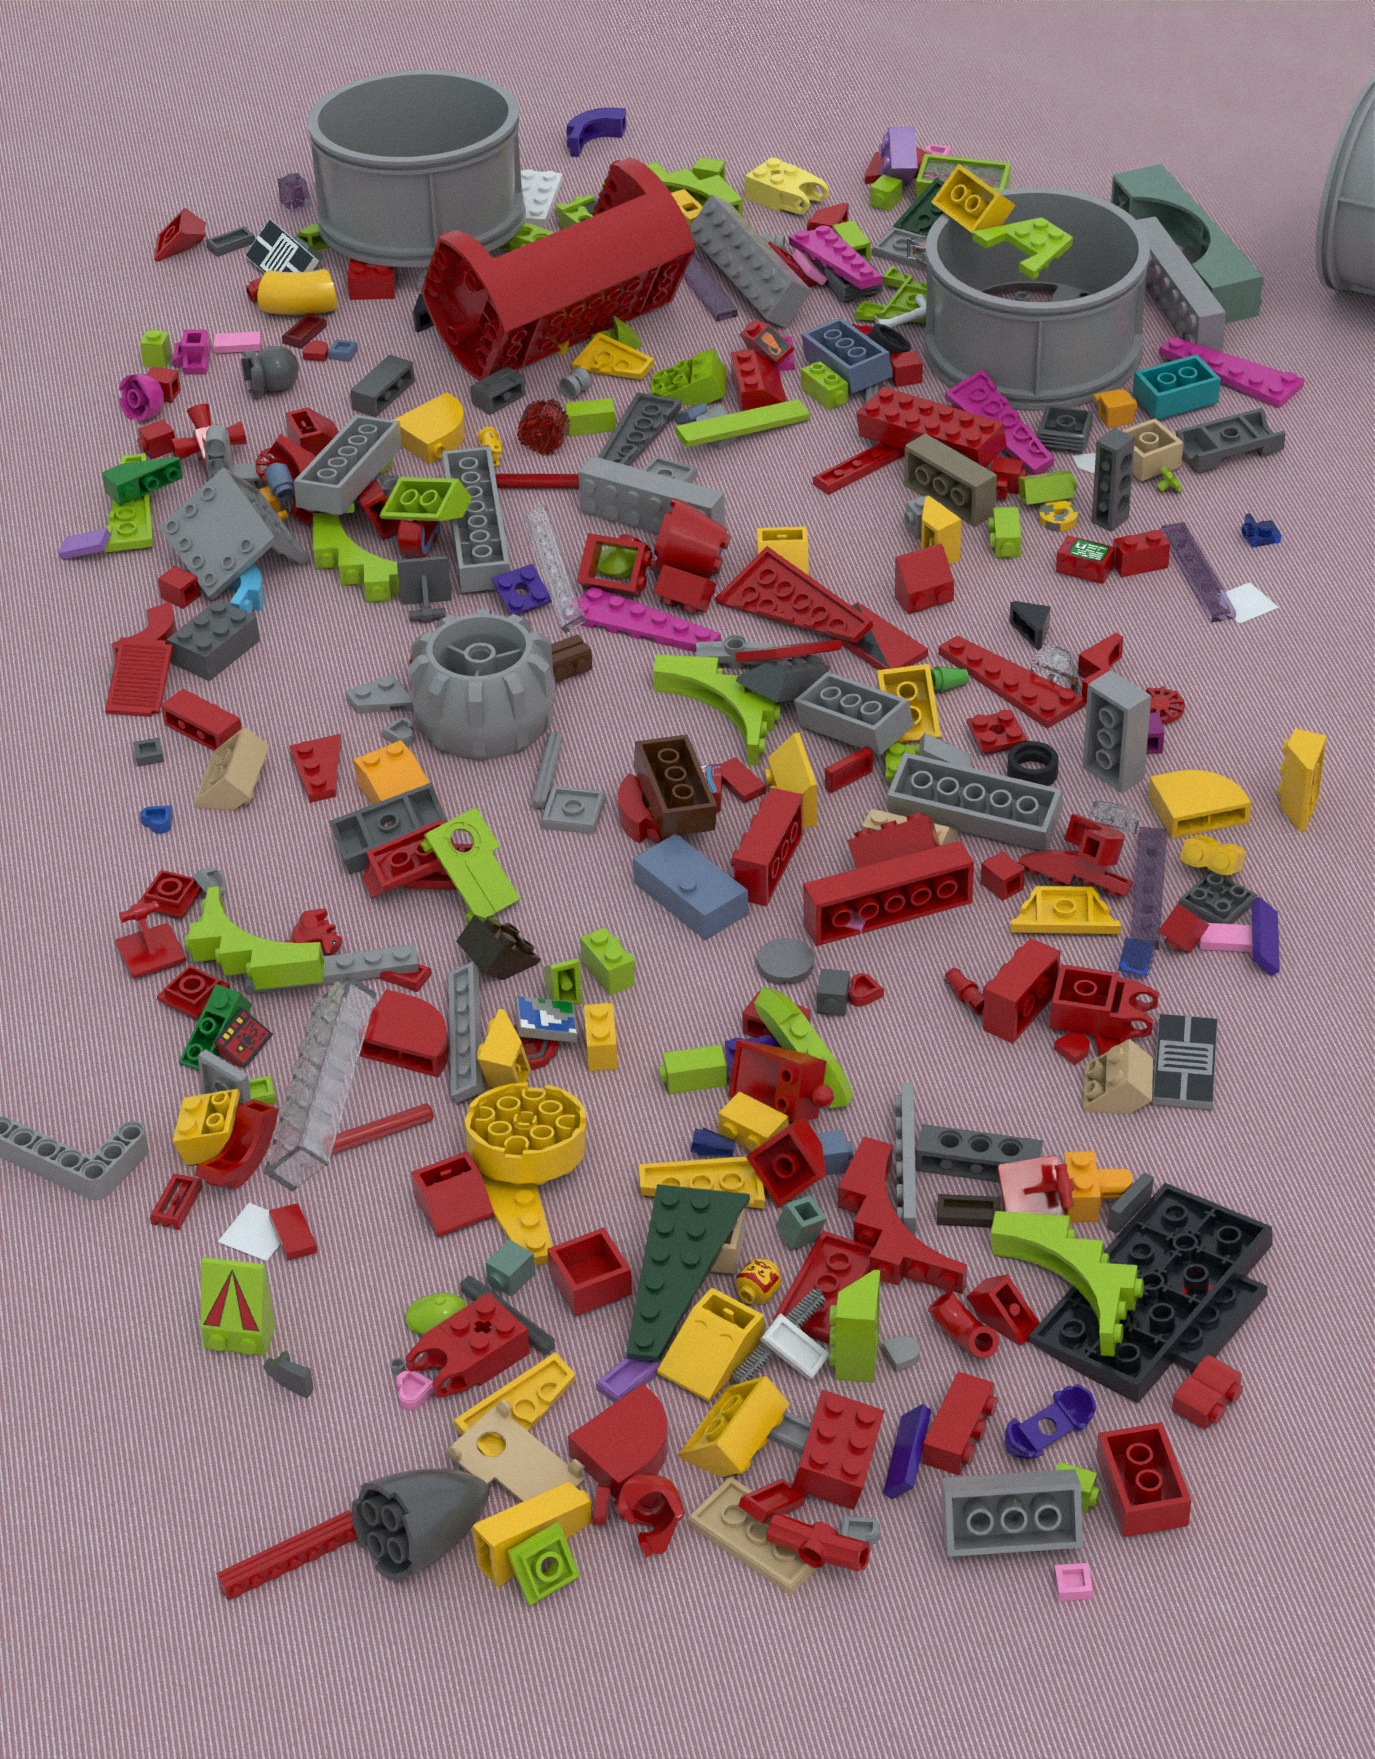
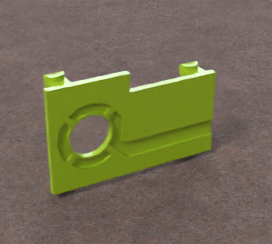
(475, 872)

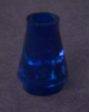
(710, 1143)

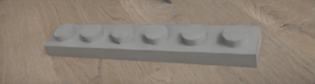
(359, 965)
(465, 1032)
(906, 1149)

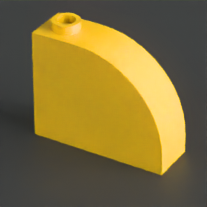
(433, 427)
(1197, 802)

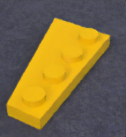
(717, 1174)
(520, 1215)

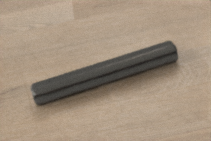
(537, 1337)

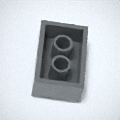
(213, 640)

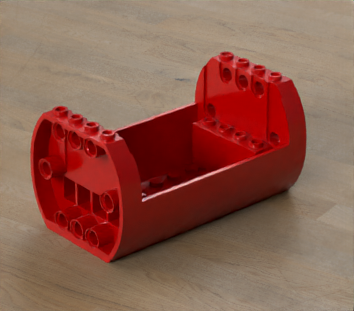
(563, 284)

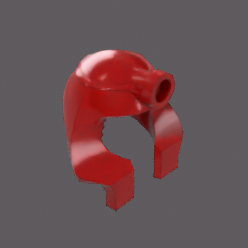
(651, 1502)

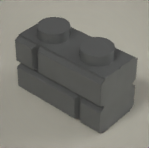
(498, 390)

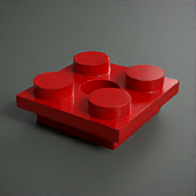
(1002, 723)
(173, 893)
(190, 991)

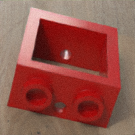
(590, 561)

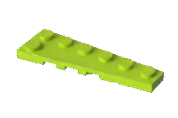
(130, 522)

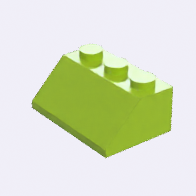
(426, 499)
(856, 1329)

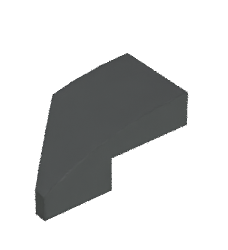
(290, 1375)

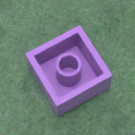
(899, 154)

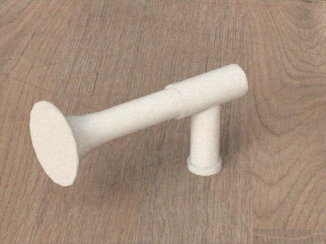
(917, 313)

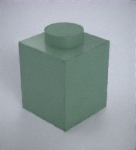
(801, 1222)
(510, 1268)

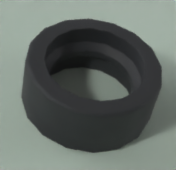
(889, 339)
(1037, 752)

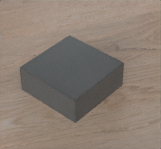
(148, 752)

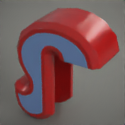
(416, 537)

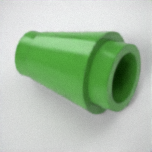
(948, 678)

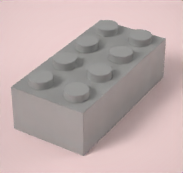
(854, 712)
(1116, 731)
(1011, 1512)

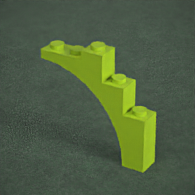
(698, 189)
(356, 566)
(705, 682)
(239, 952)
(1082, 1262)

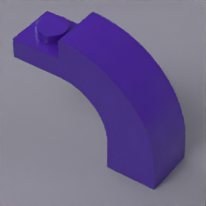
(595, 124)

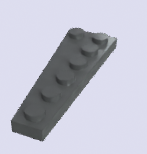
(639, 426)

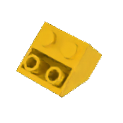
(941, 527)
(787, 542)
(503, 1054)
(205, 1125)

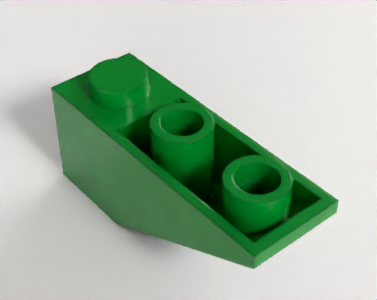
(139, 478)
(217, 1014)

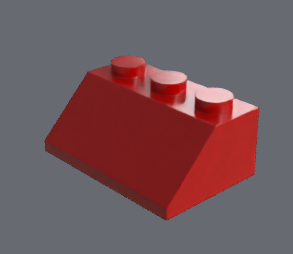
(755, 380)

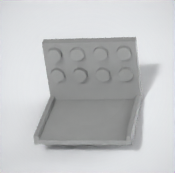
(226, 531)

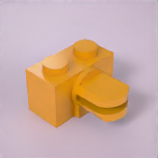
(1093, 1185)

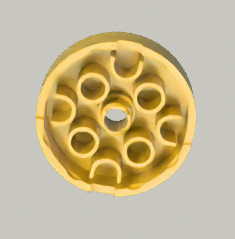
(525, 1133)

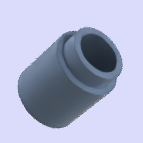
(280, 481)

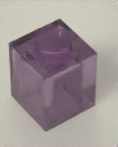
(293, 191)

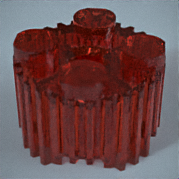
(543, 426)

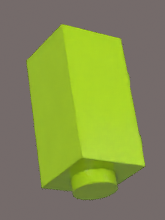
(854, 237)
(824, 385)
(591, 416)
(1047, 487)
(1005, 532)
(693, 1069)

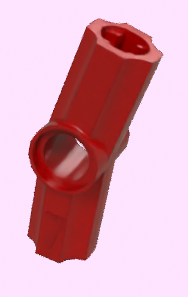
(818, 1543)

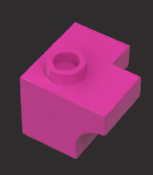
(193, 352)

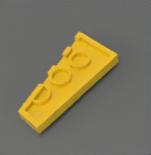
(529, 1395)

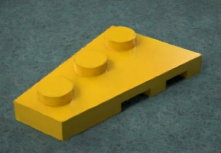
(613, 358)

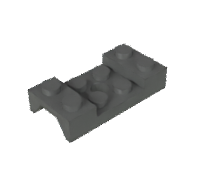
(1228, 436)
(365, 831)

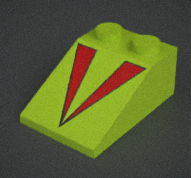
(235, 1306)

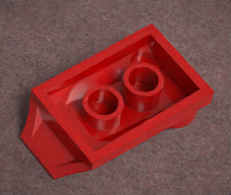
(401, 862)

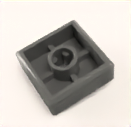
(845, 289)
(1065, 428)

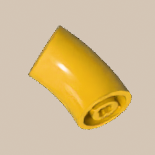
(297, 293)

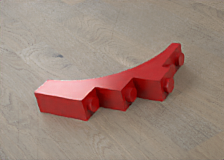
(895, 1249)

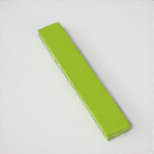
(742, 423)

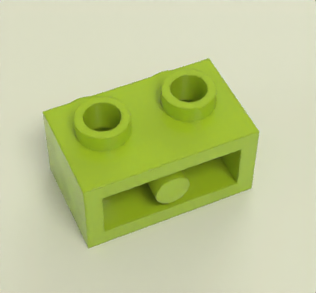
(607, 961)

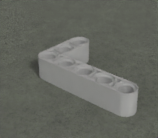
(219, 455)
(70, 1168)

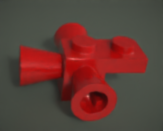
(201, 419)

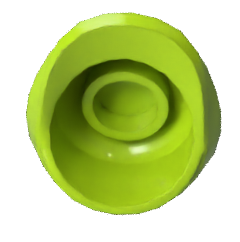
(616, 562)
(432, 1310)

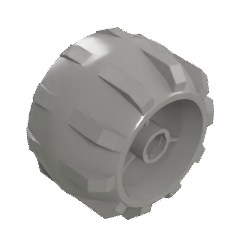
(482, 685)

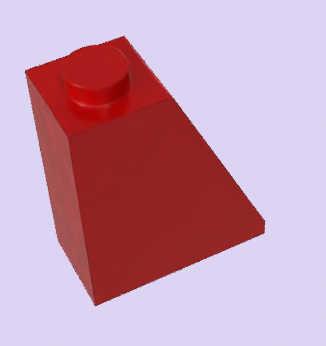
(373, 501)

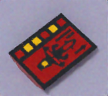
(242, 1039)

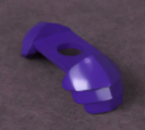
(1070, 1411)

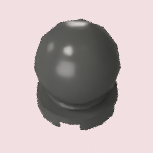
(271, 369)

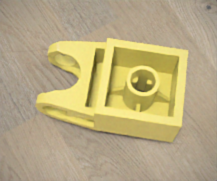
(783, 186)

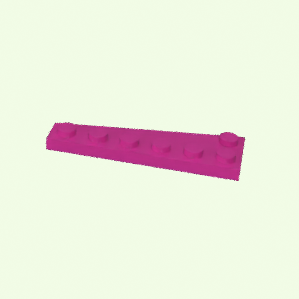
(836, 253)
(1243, 375)
(980, 396)
(641, 621)

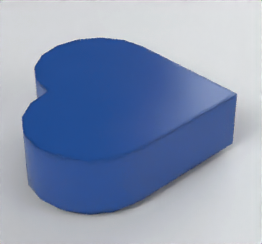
(157, 818)

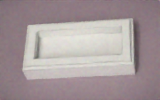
(794, 1347)

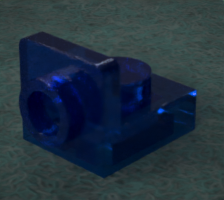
(1260, 533)

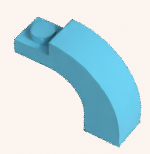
(249, 590)

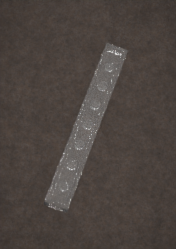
(554, 569)

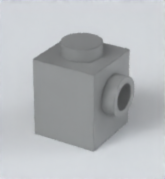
(914, 514)

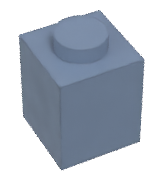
(835, 1151)

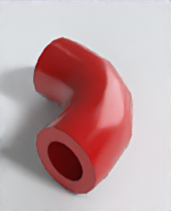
(963, 1326)

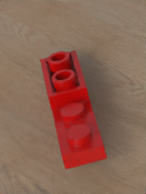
(1065, 865)

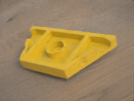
(1064, 911)

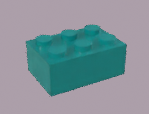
(1176, 387)

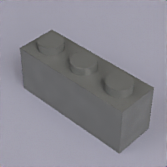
(382, 385)

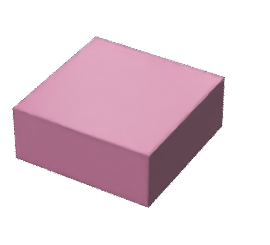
(1073, 1581)

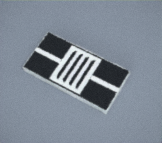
(279, 251)

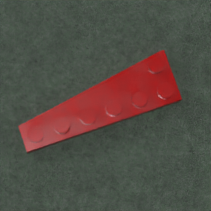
(1023, 689)

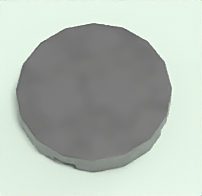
(785, 961)

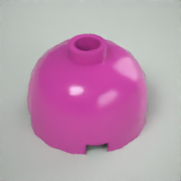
(141, 397)

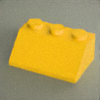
(972, 201)
(792, 772)
(1302, 775)
(736, 1427)

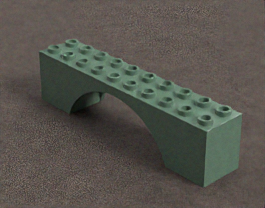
(1223, 267)

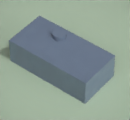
(847, 354)
(690, 886)

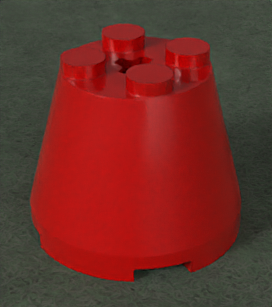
(690, 541)

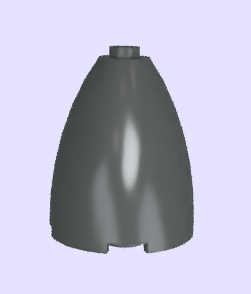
(416, 1517)

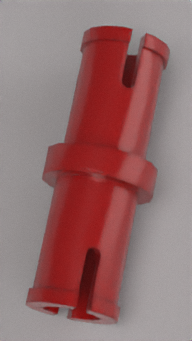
(965, 990)

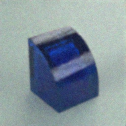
(1137, 957)

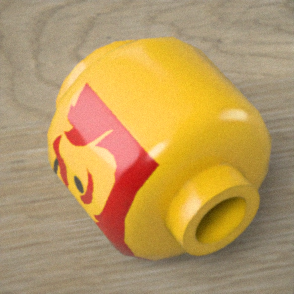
(759, 1281)

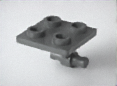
(424, 582)

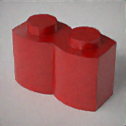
(1207, 1392)

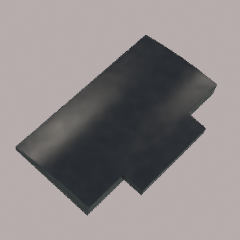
(1174, 1244)

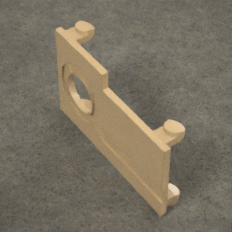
(523, 1467)

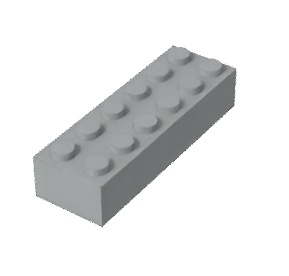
(347, 464)
(640, 496)
(976, 801)

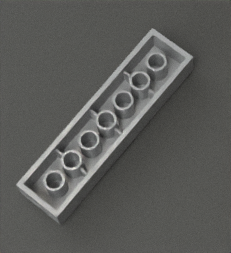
(749, 261)
(1181, 290)
(480, 532)

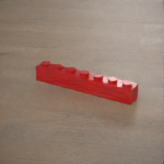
(287, 1555)

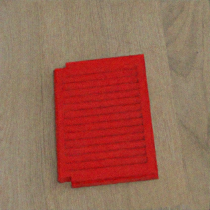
(139, 677)

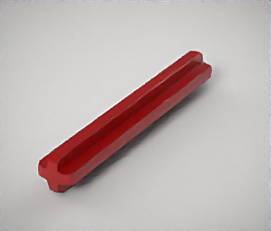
(513, 480)
(382, 1127)

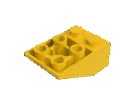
(712, 1344)

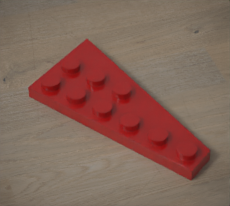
(788, 595)

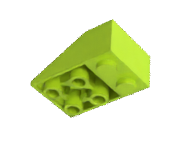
(692, 380)

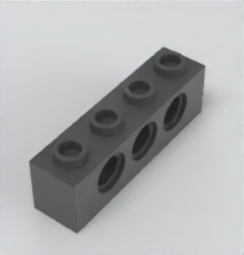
(1112, 479)
(970, 1152)

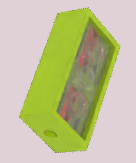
(937, 166)

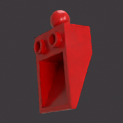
(781, 1079)

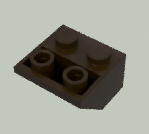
(497, 947)

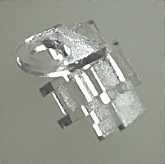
(1115, 815)

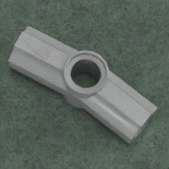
(726, 650)

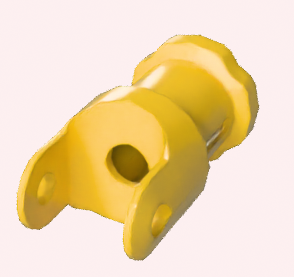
(494, 442)

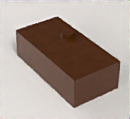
(675, 786)

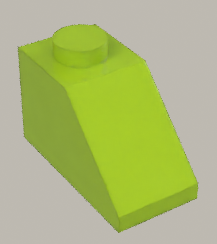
(564, 981)

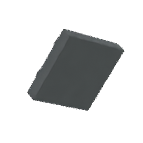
(1217, 899)

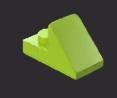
(622, 333)

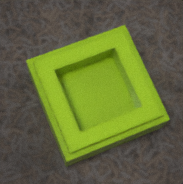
(262, 1090)

